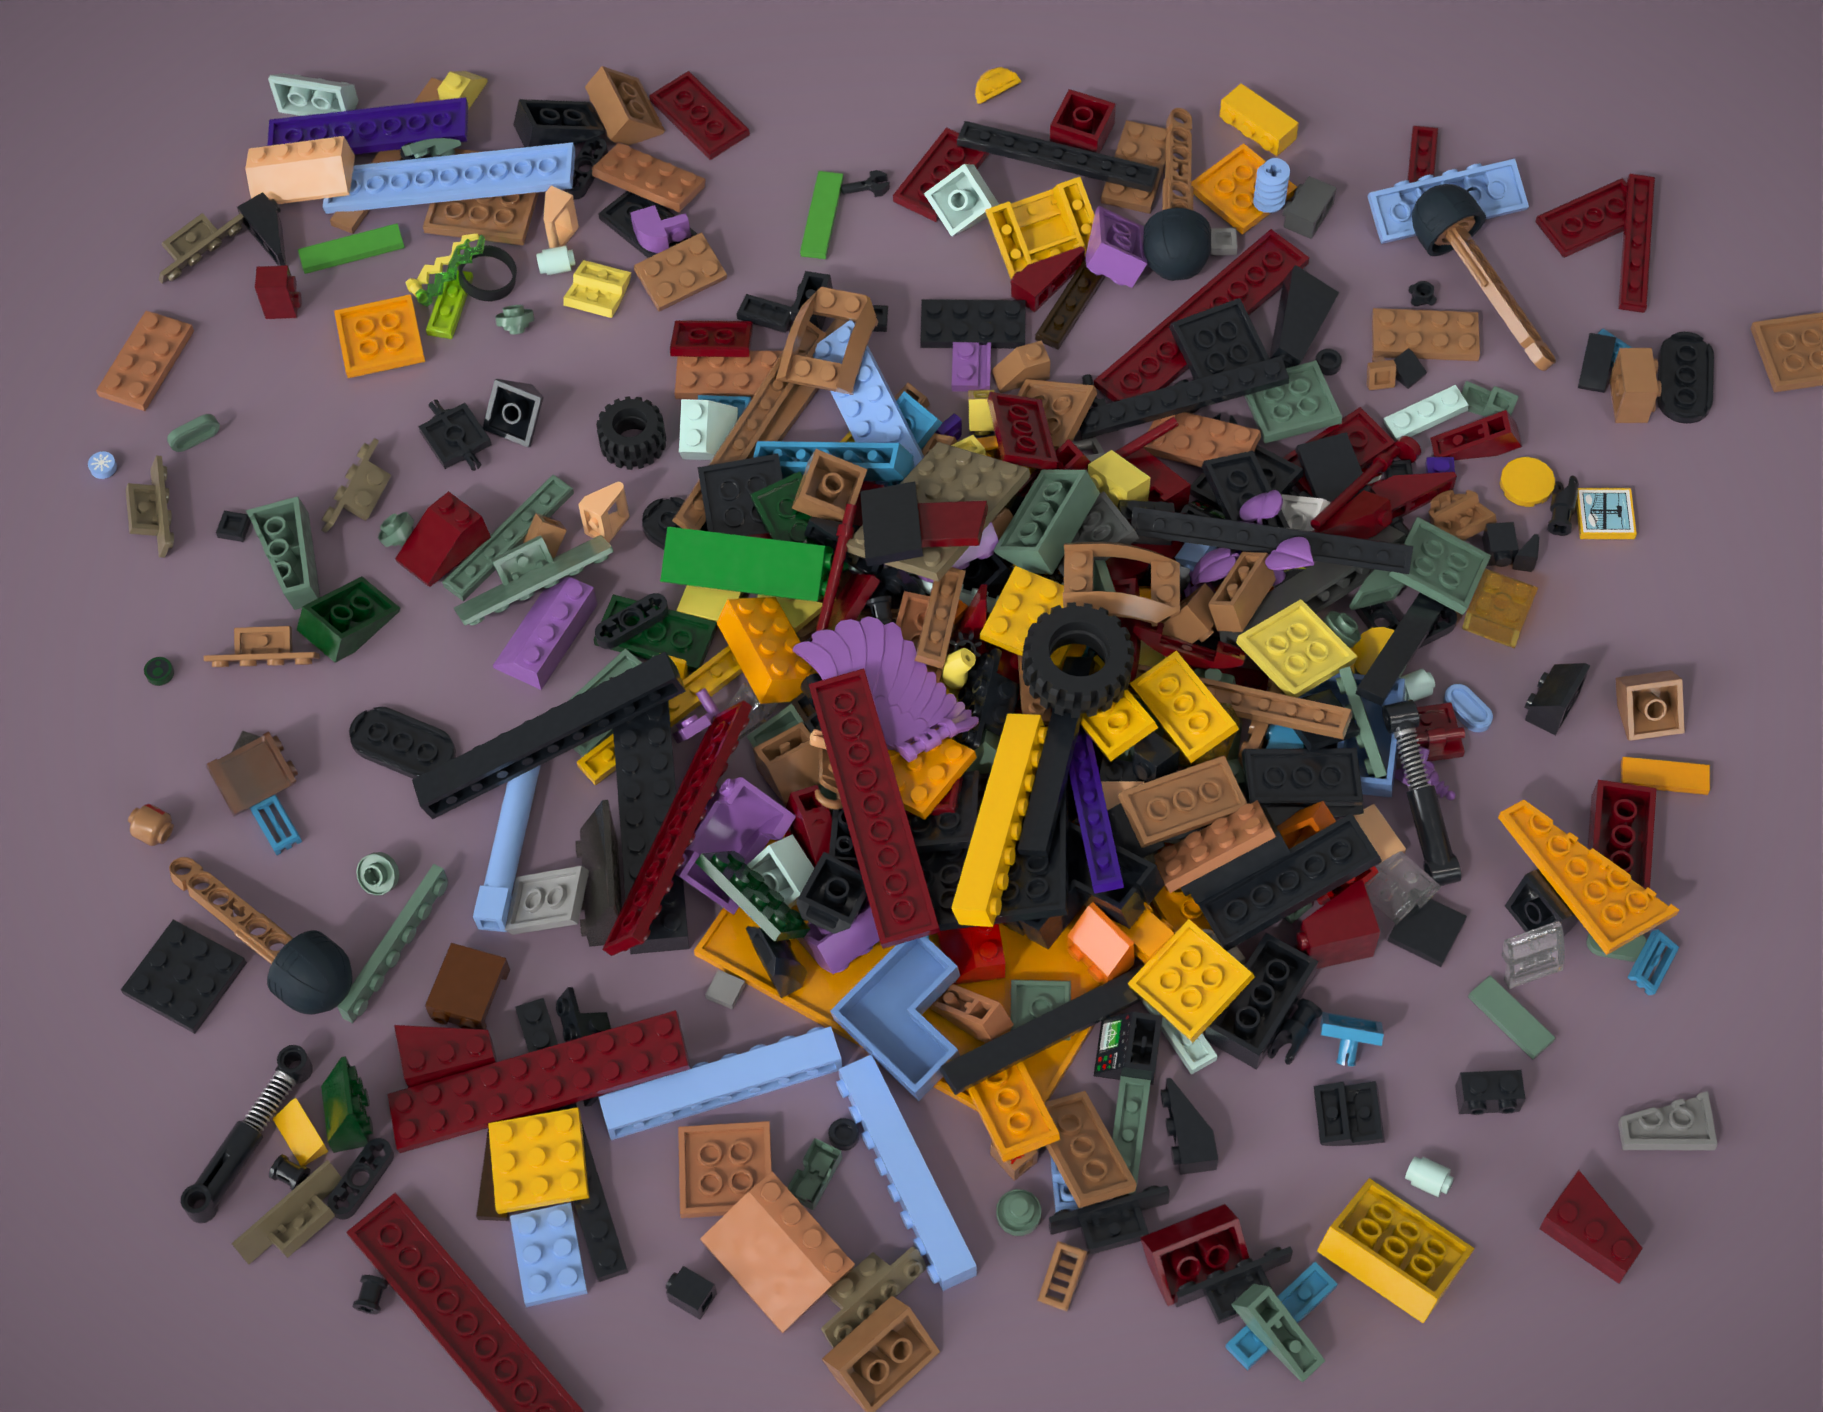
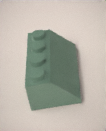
(1048, 520)

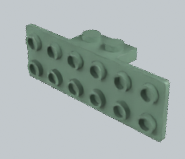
(527, 570)

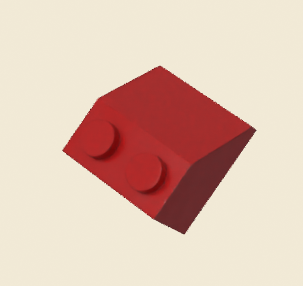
(975, 952)

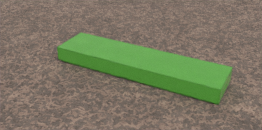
(821, 215)
(351, 248)

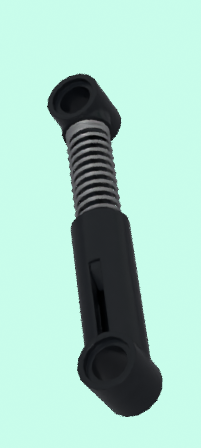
(1439, 861)
(244, 1137)

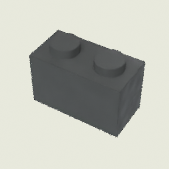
(1309, 207)

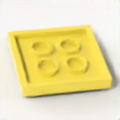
(1296, 649)

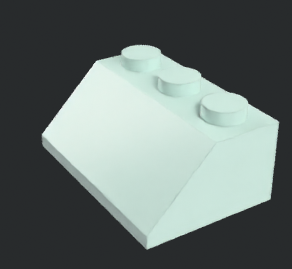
(310, 95)

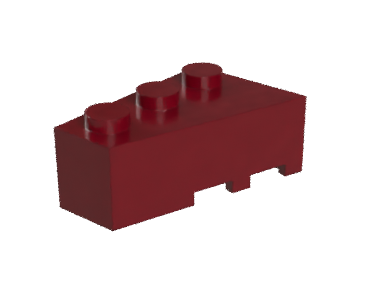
(1164, 482)
(441, 1051)
(1591, 1229)

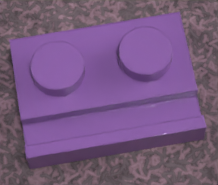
(971, 366)

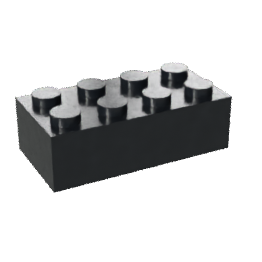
(1265, 1004)

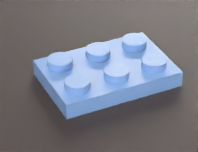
(548, 1254)

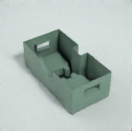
(817, 1173)

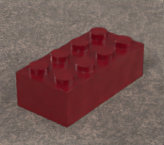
(1624, 827)

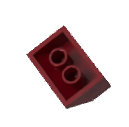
(1194, 1249)

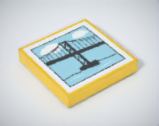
(1605, 513)

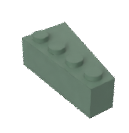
(288, 545)

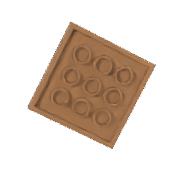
(496, 218)

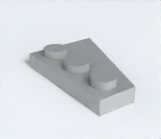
(1672, 1127)

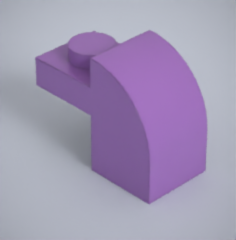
(656, 233)

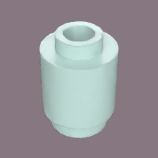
(555, 260)
(1418, 685)
(1429, 1176)

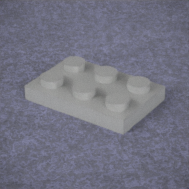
(547, 900)

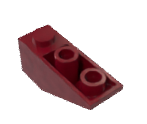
(811, 822)

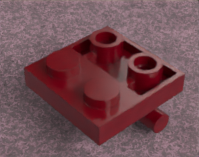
(1440, 732)

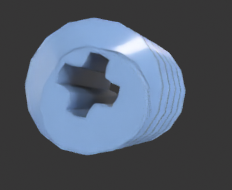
(1271, 185)

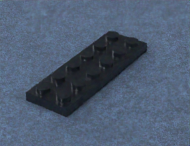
(1290, 883)

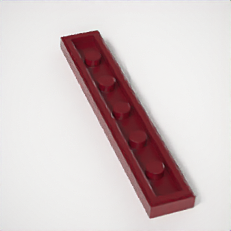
(1636, 243)

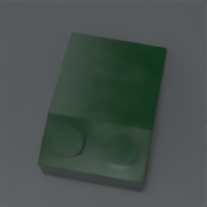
(346, 618)

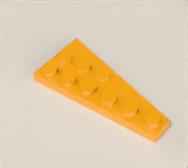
(1590, 884)

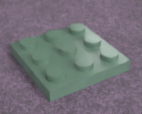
(1295, 407)
(1443, 566)

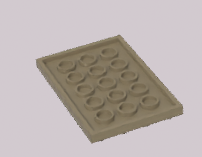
(954, 476)

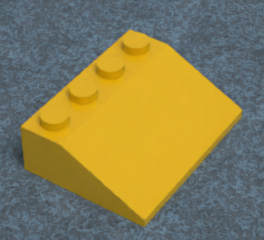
(1395, 1250)

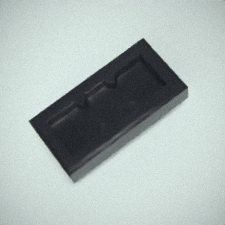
(765, 313)

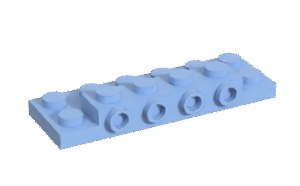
(1493, 186)

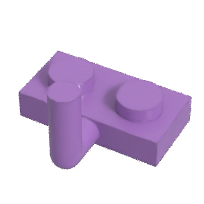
(693, 724)

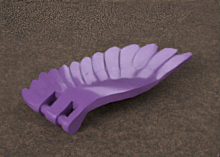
(903, 691)

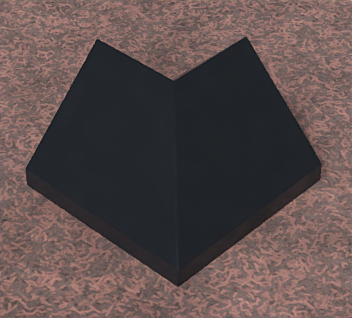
(513, 411)

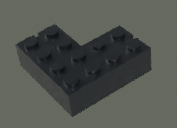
(1123, 905)

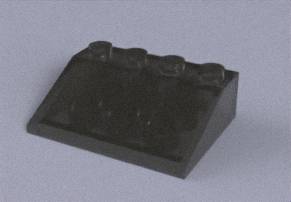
(603, 888)

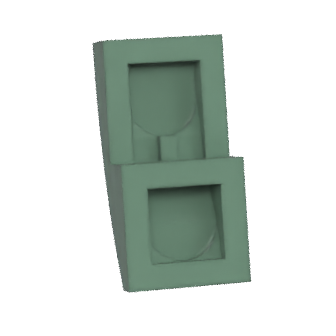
(1488, 402)

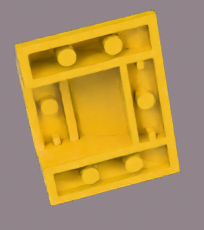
(1042, 225)

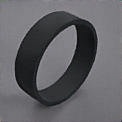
(490, 295)

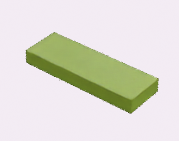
(448, 308)

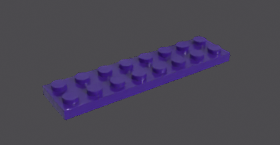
(377, 127)

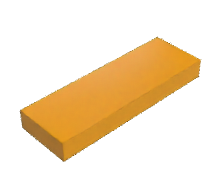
(1666, 775)

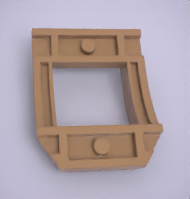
(823, 373)
(1164, 582)

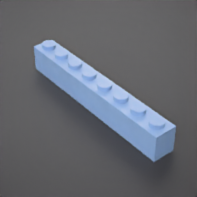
(721, 1082)
(907, 1173)

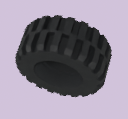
(1084, 627)

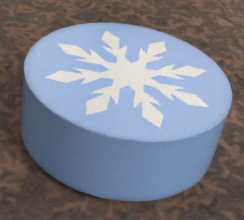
(102, 465)

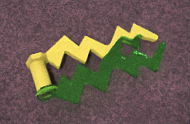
(453, 261)

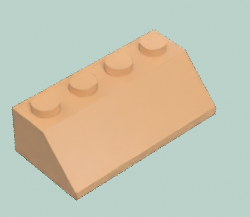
(301, 170)

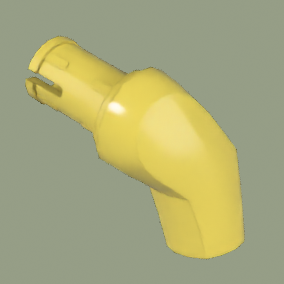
(956, 668)

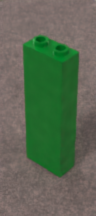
(746, 564)

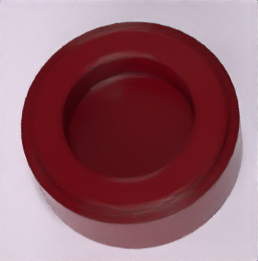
(1408, 448)

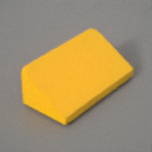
(299, 1133)

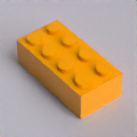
(764, 647)

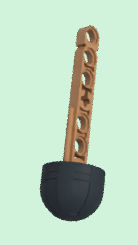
(1446, 221)
(1177, 237)
(306, 974)

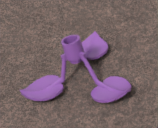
(1288, 555)

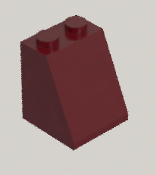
(1341, 929)

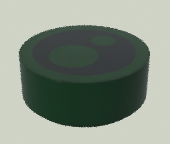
(158, 671)

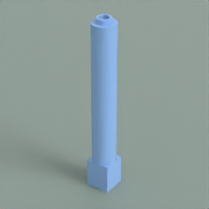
(495, 895)

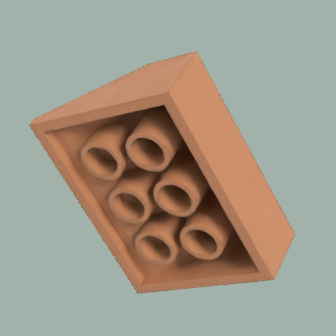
(777, 1252)

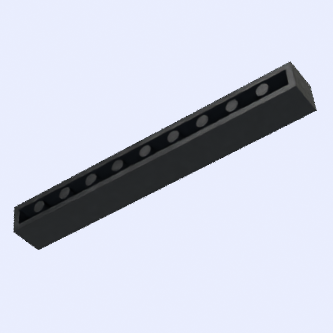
(548, 735)

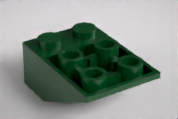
(345, 1108)

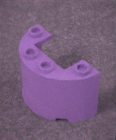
(738, 821)

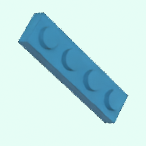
(1298, 1299)

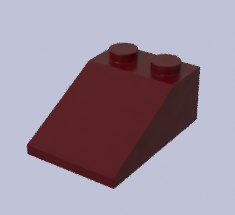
(442, 539)

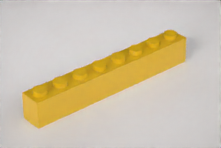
(999, 821)

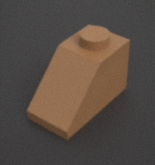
(1021, 364)

